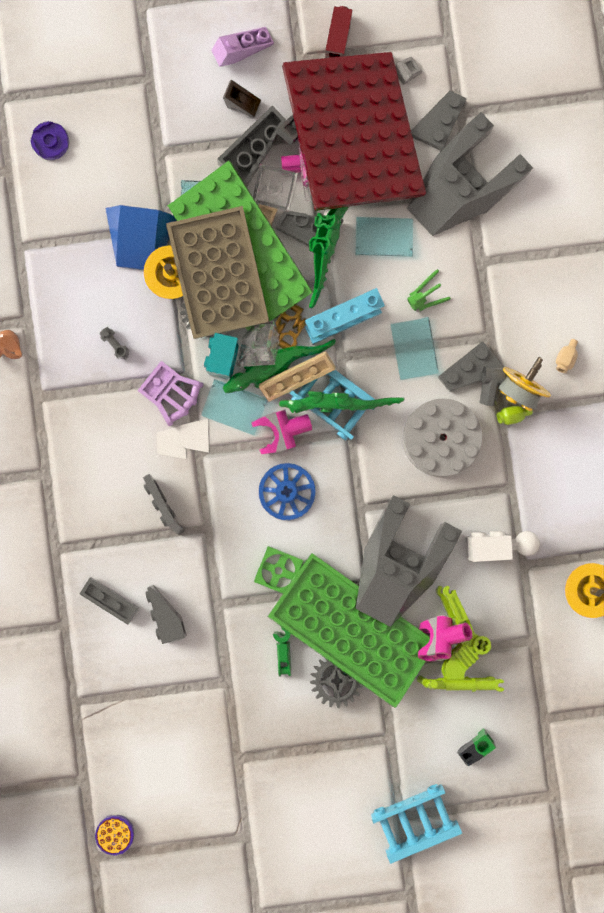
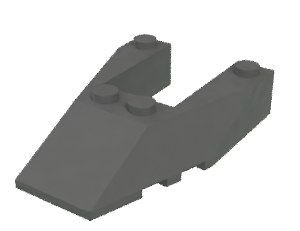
(456, 188)
(394, 574)

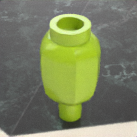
(512, 415)

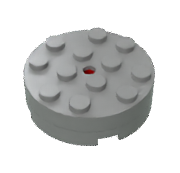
(460, 433)

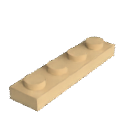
(297, 376)

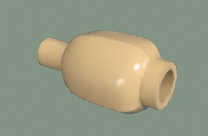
(567, 357)

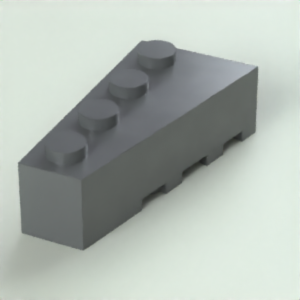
(253, 145)

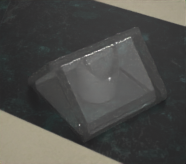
(275, 187)

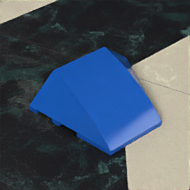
(137, 233)

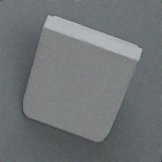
(407, 70)

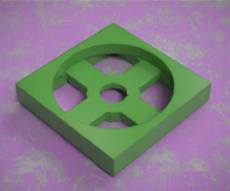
(271, 567)

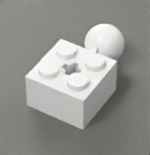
(500, 546)

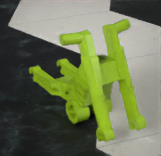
(462, 655)

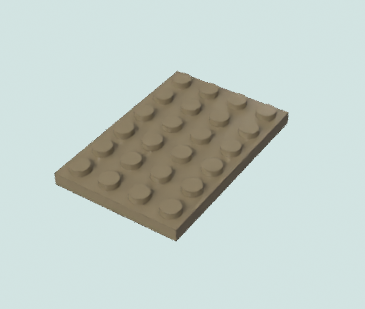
(217, 272)

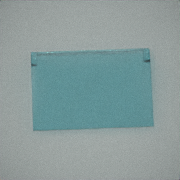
(384, 236)
(414, 348)
(235, 408)

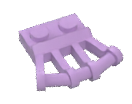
(160, 384)

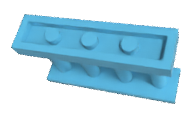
(344, 316)
(354, 391)
(431, 835)

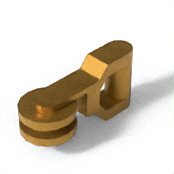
(297, 309)
(298, 323)

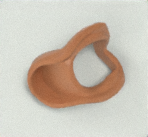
(10, 343)

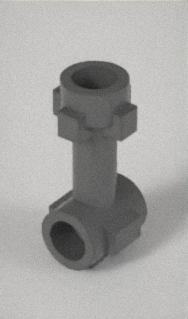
(120, 351)

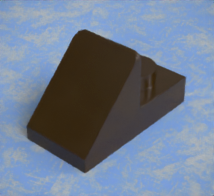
(240, 98)

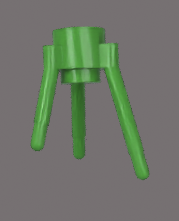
(418, 299)

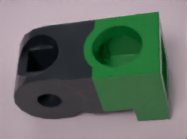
(477, 748)

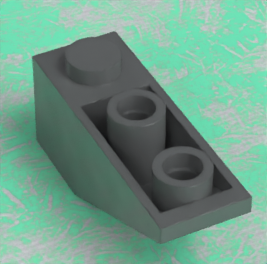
(168, 620)

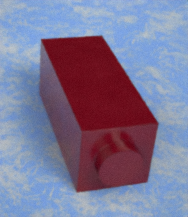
(338, 32)

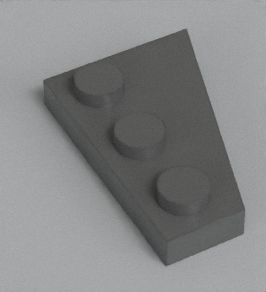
(439, 121)
(298, 226)
(469, 368)
(159, 503)

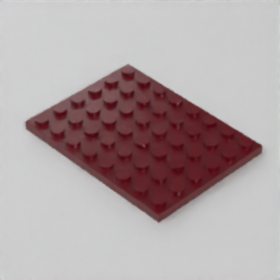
(353, 130)

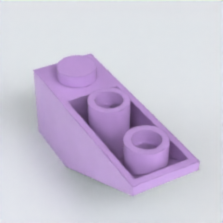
(238, 46)

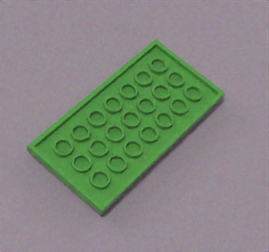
(278, 274)
(324, 616)

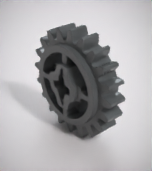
(337, 690)

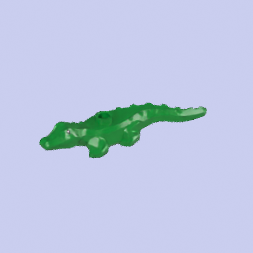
(324, 246)
(261, 373)
(335, 401)

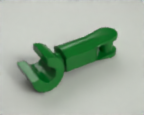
(283, 652)

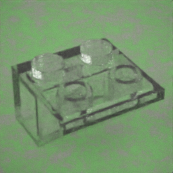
(259, 345)

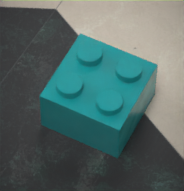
(222, 356)

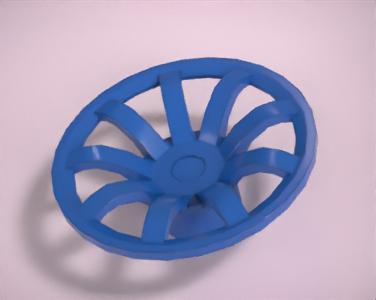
(286, 491)

